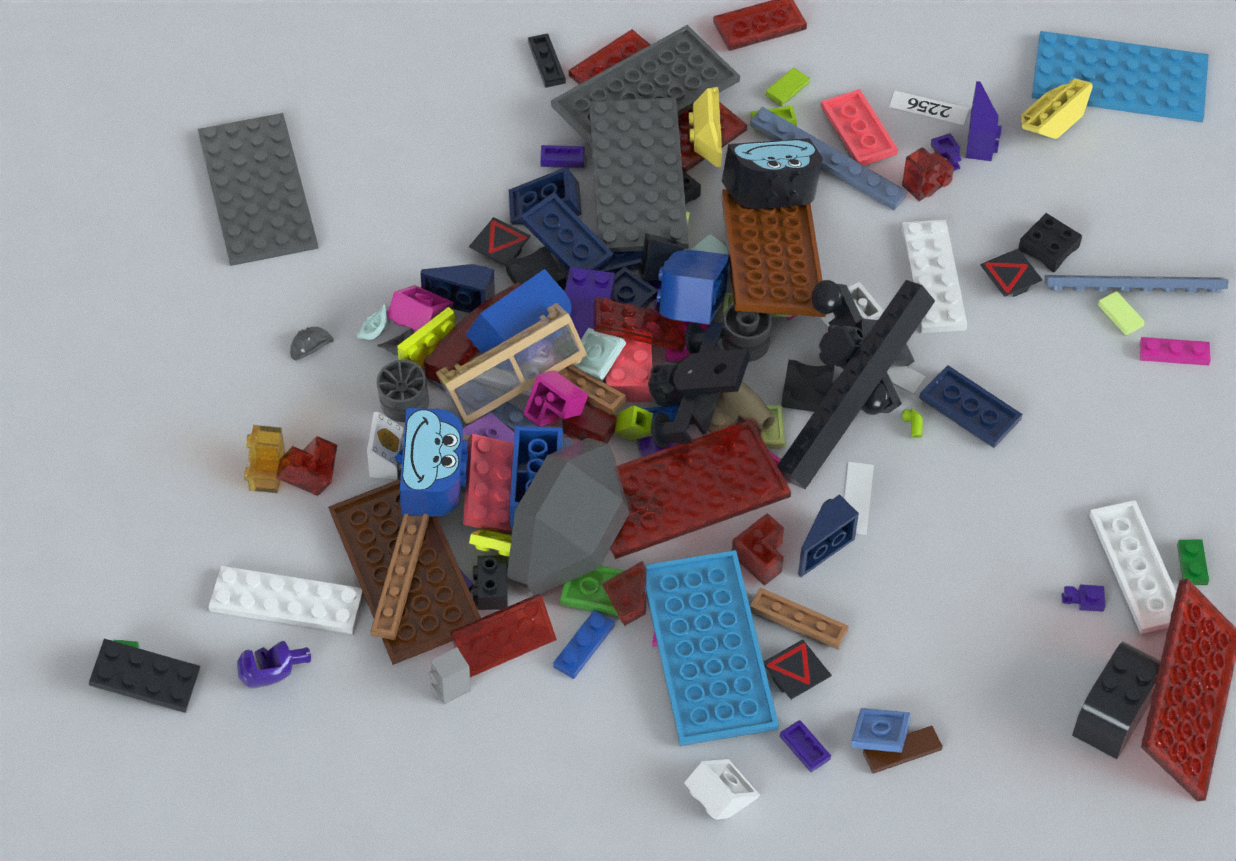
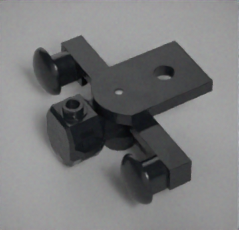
(845, 337)
(695, 383)

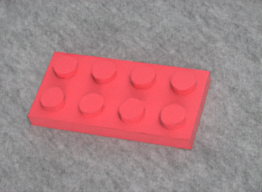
(859, 127)
(488, 484)

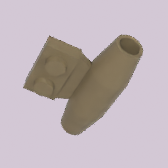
(741, 404)

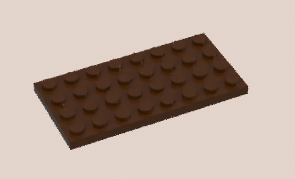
(438, 592)

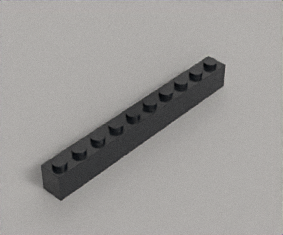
(855, 384)

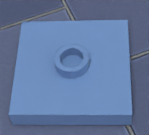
(881, 730)

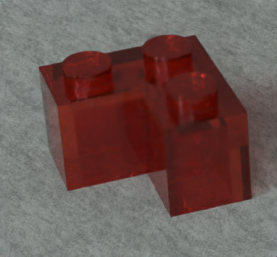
(926, 173)
(309, 468)
(758, 547)

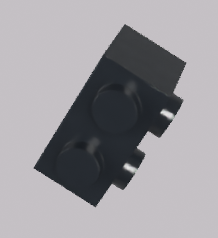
(492, 582)

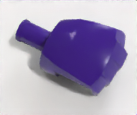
(274, 664)

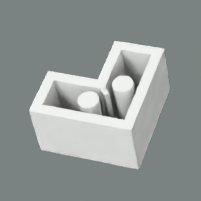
(865, 303)

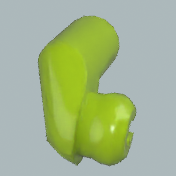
(916, 422)

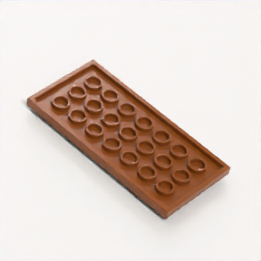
(772, 258)

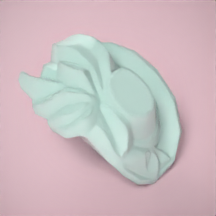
(375, 324)

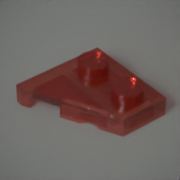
(628, 593)

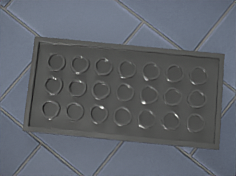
(670, 68)
(637, 172)
(257, 189)

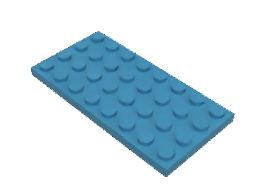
(1124, 75)
(709, 648)

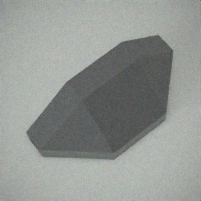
(567, 517)

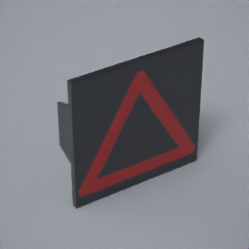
(500, 241)
(1011, 273)
(796, 669)

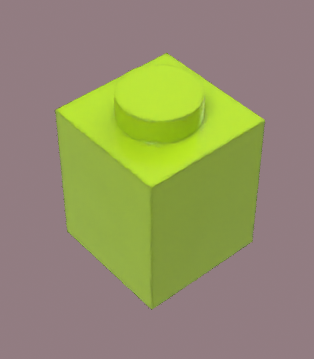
(633, 423)

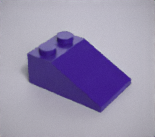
(982, 127)
(582, 289)

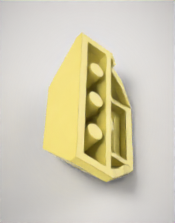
(1057, 109)
(706, 126)

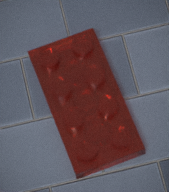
(759, 23)
(637, 324)
(504, 634)

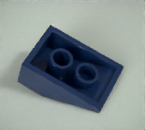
(533, 192)
(463, 284)
(830, 532)

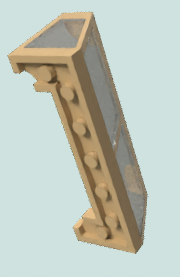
(513, 365)

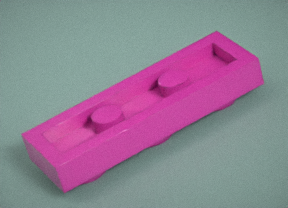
(1174, 351)

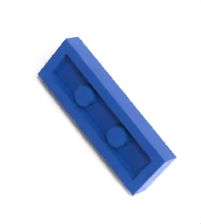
(584, 644)

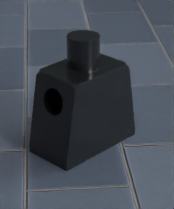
(654, 254)

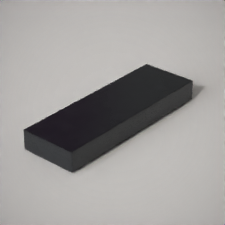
(546, 60)

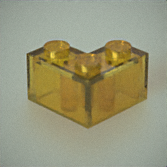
(265, 450)

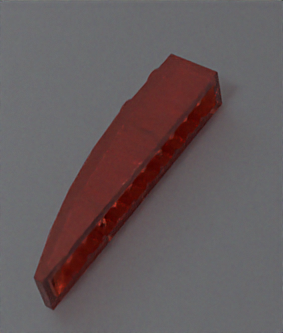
(456, 346)

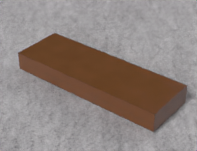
(916, 745)

